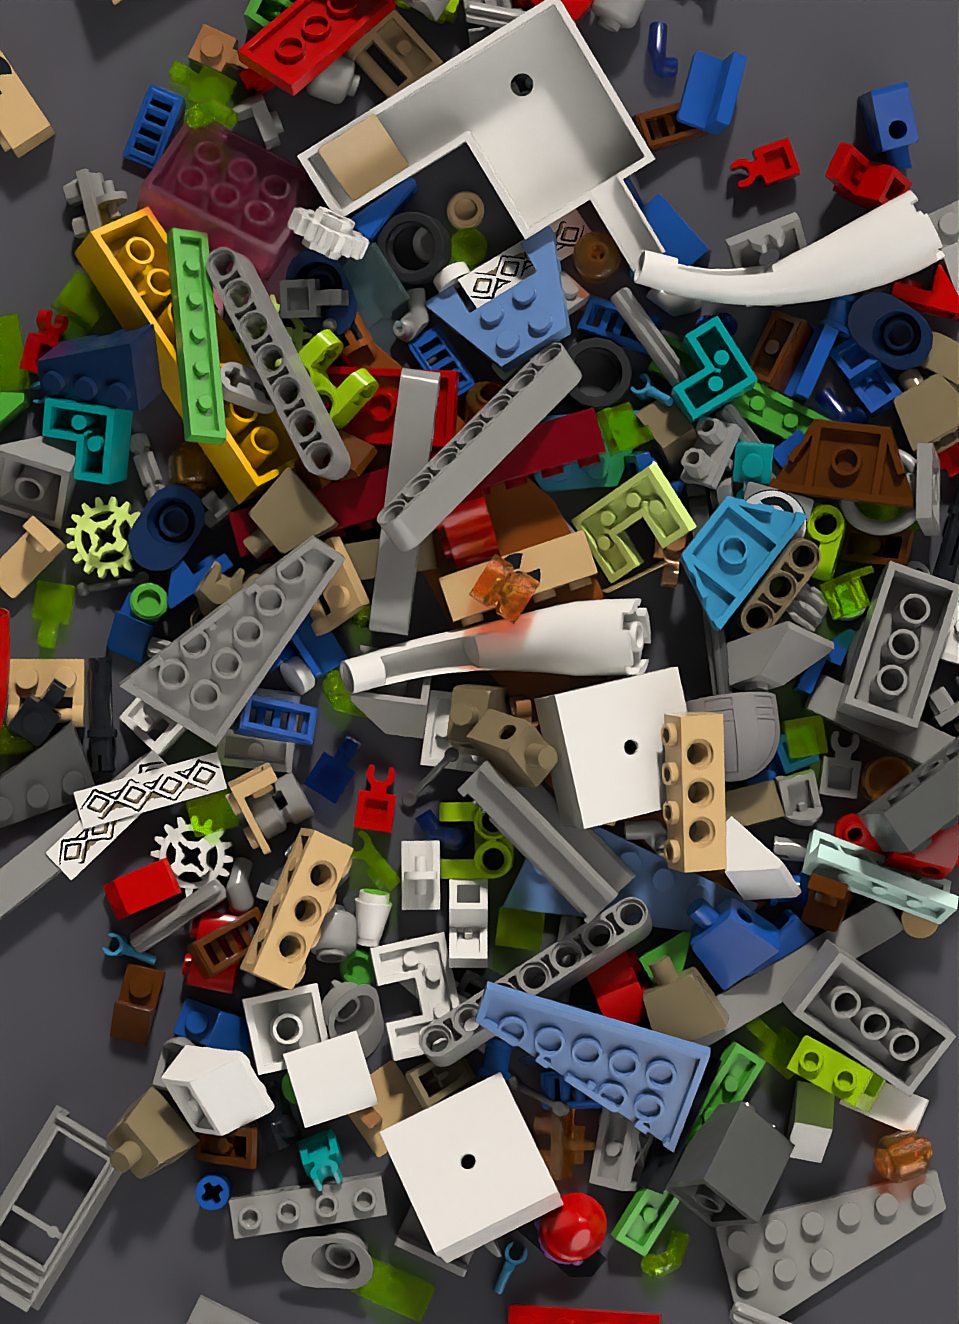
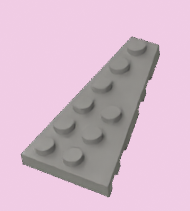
(223, 658)
(820, 1240)

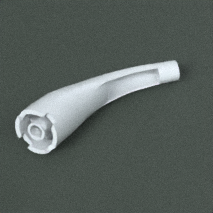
(855, 258)
(561, 639)

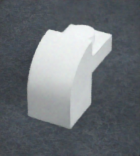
(468, 923)

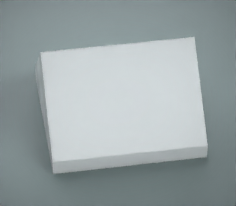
(754, 867)
(283, 1023)

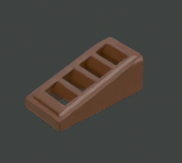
(650, 132)
(201, 957)

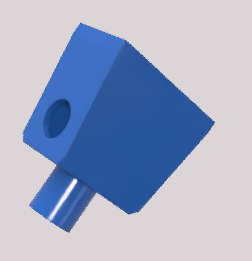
(890, 108)
(731, 939)

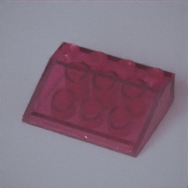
(230, 191)

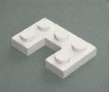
(428, 963)

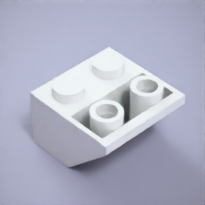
(216, 1089)

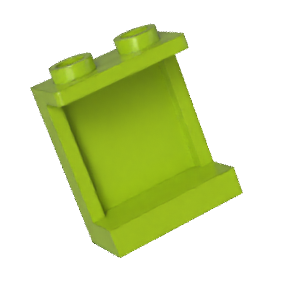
(836, 1073)

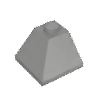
(37, 478)
(773, 656)
(398, 706)

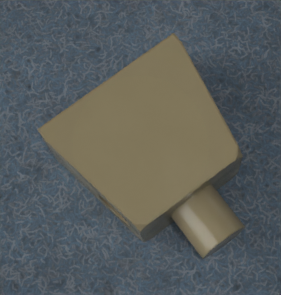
(928, 410)
(287, 516)
(467, 708)
(523, 755)
(682, 1002)
(149, 1136)

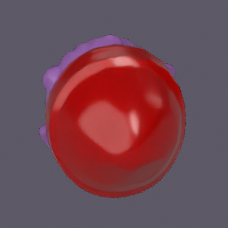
(572, 1229)

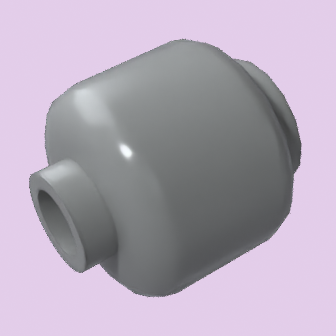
(617, 13)
(335, 81)
(337, 936)

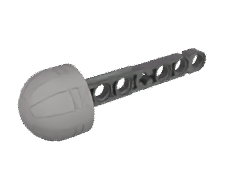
(748, 717)

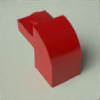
(864, 181)

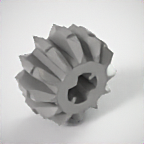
(806, 609)

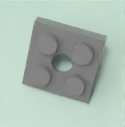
(781, 234)

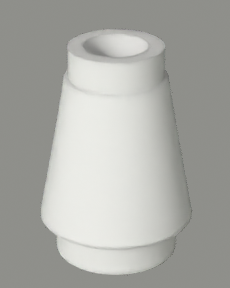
(371, 912)

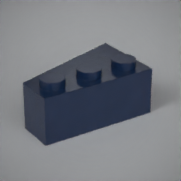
(104, 370)

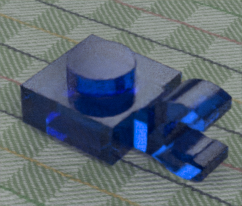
(331, 773)

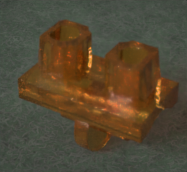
(566, 1142)

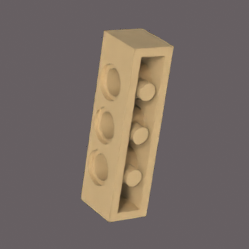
(707, 808)
(279, 918)

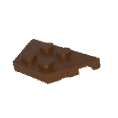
(847, 465)

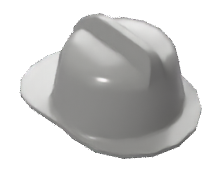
(354, 1008)
(329, 1260)

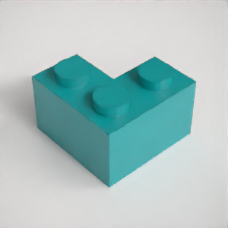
(721, 373)
(100, 435)

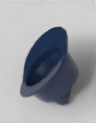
(314, 265)
(890, 330)
(166, 528)

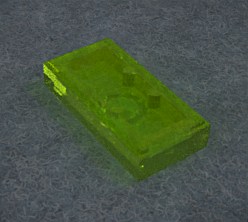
(11, 352)
(397, 1290)

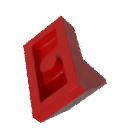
(938, 300)
(142, 888)

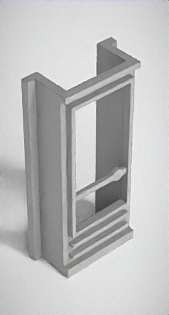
(568, 857)
(22, 1278)

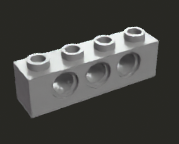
(307, 1207)

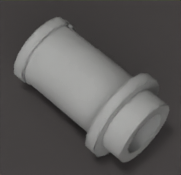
(789, 848)

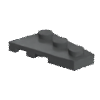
(45, 778)

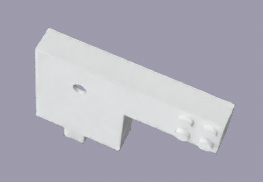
(538, 149)

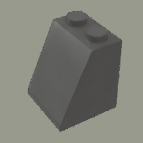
(731, 1166)

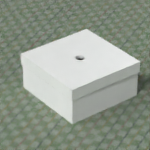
(611, 746)
(471, 1168)

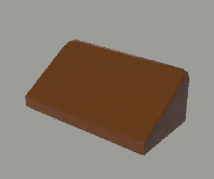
(780, 350)

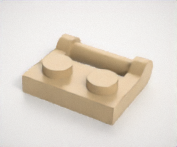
(402, 49)
(343, 594)
(36, 675)

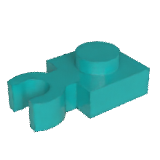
(752, 464)
(321, 1157)

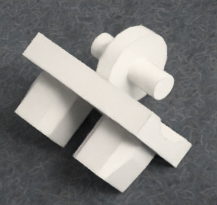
(420, 875)

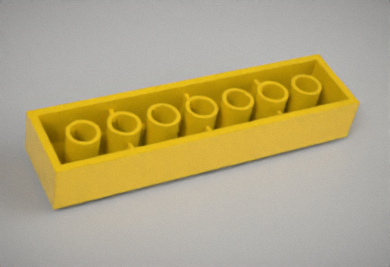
(133, 276)

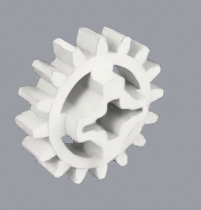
(328, 233)
(205, 845)

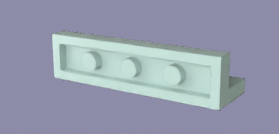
(868, 877)

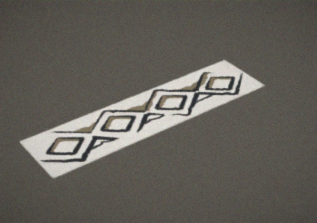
(514, 264)
(150, 790)
(82, 845)

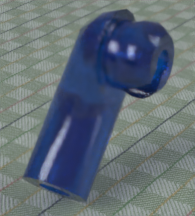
(657, 45)
(837, 411)

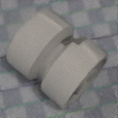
(268, 813)

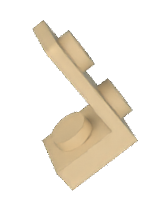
(28, 557)
(253, 783)

